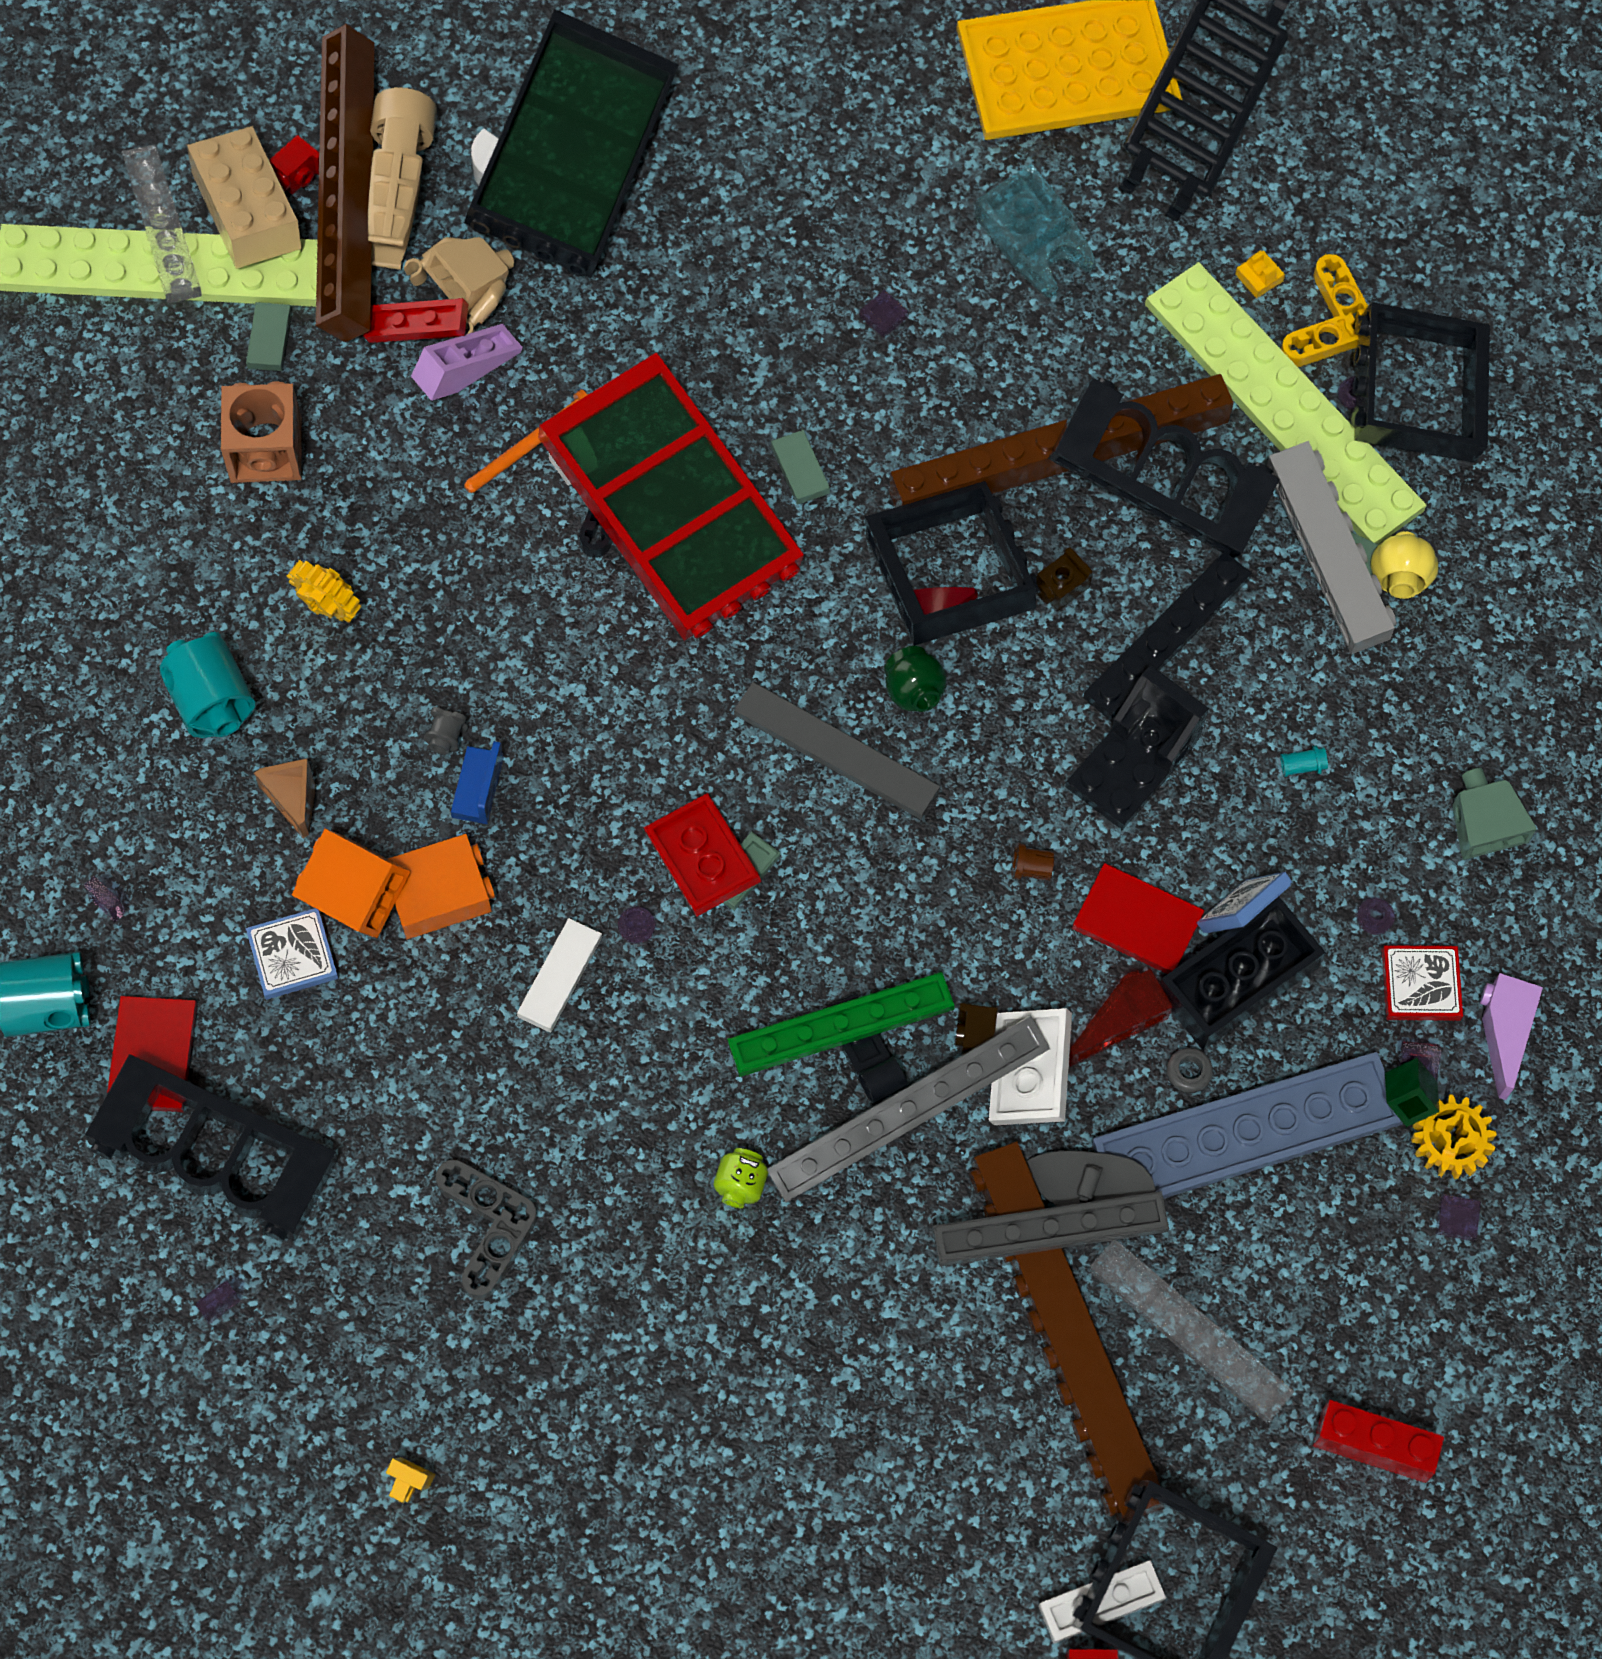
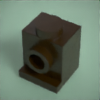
(1076, 580)
(978, 1026)

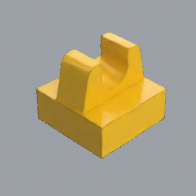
(1259, 274)
(408, 1478)

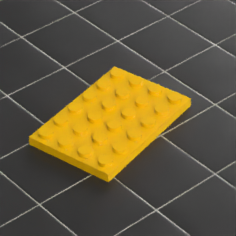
(1063, 64)

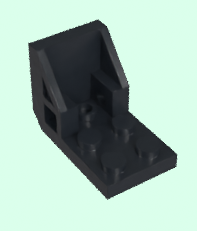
(1142, 749)

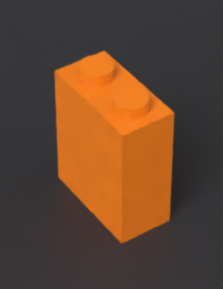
(350, 883)
(442, 886)

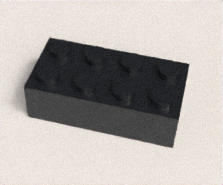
(1241, 973)

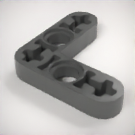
(501, 1227)

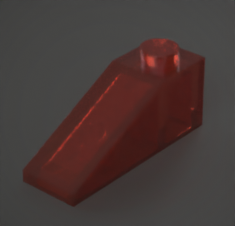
(1129, 1010)

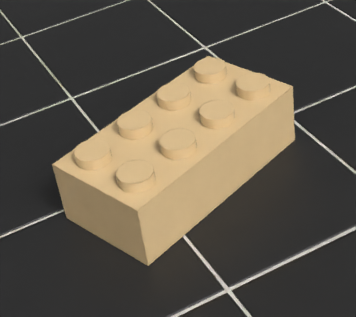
(244, 197)

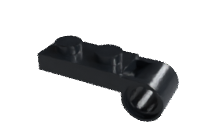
(872, 1065)

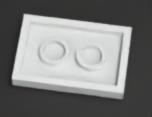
(1039, 1087)

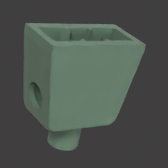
(1489, 816)

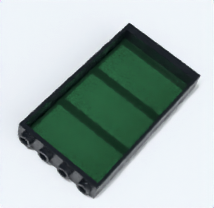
(571, 144)

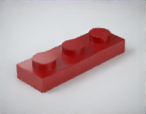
(417, 320)

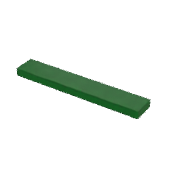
(840, 1024)

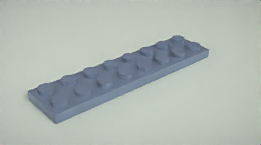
(1258, 1126)

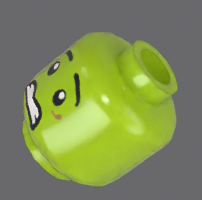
(741, 1177)

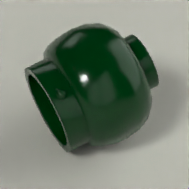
(914, 679)

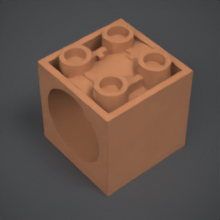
(266, 457)

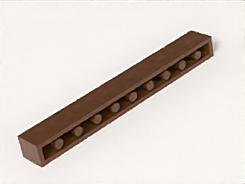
(344, 184)
(1025, 455)
(1069, 1338)

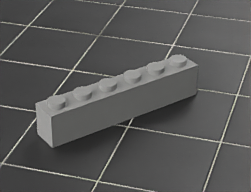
(1331, 547)

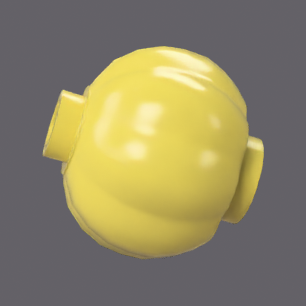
(1408, 561)

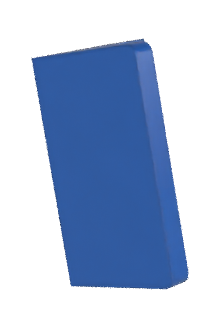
(477, 784)

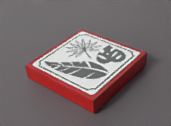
(1422, 983)

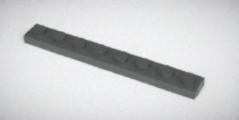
(908, 1108)

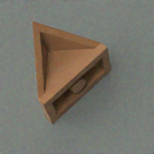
(291, 790)

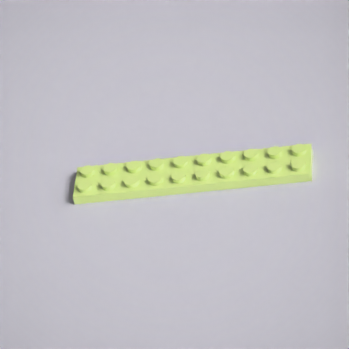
(123, 266)
(1283, 400)

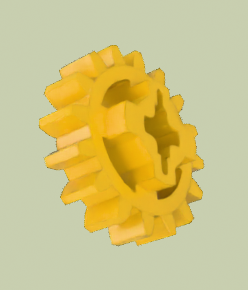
(324, 591)
(1467, 1139)

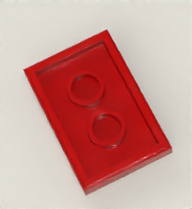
(702, 854)
(1138, 919)
(157, 1033)

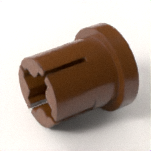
(1031, 863)

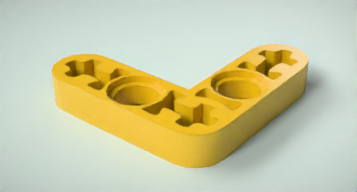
(1343, 316)

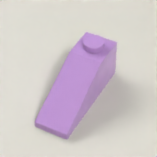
(460, 361)
(1507, 1026)

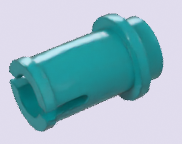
(1304, 761)

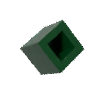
(1412, 1092)

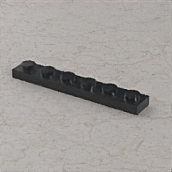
(1168, 633)

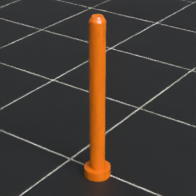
(510, 456)

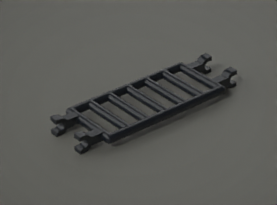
(1242, 111)

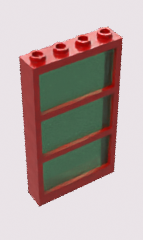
(671, 497)

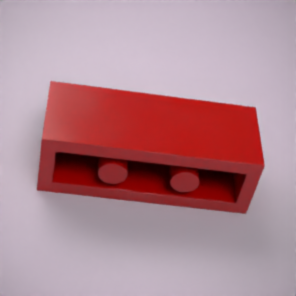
(1378, 1441)

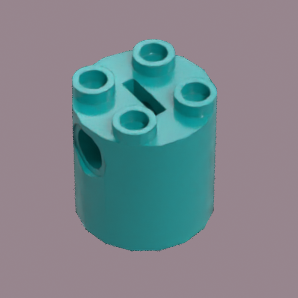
(206, 686)
(43, 995)

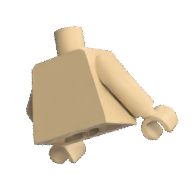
(465, 271)

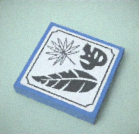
(1244, 902)
(291, 953)

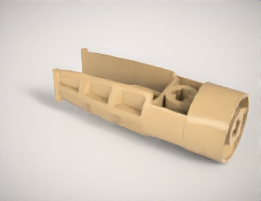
(403, 125)

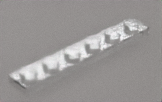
(161, 224)
(1191, 1331)

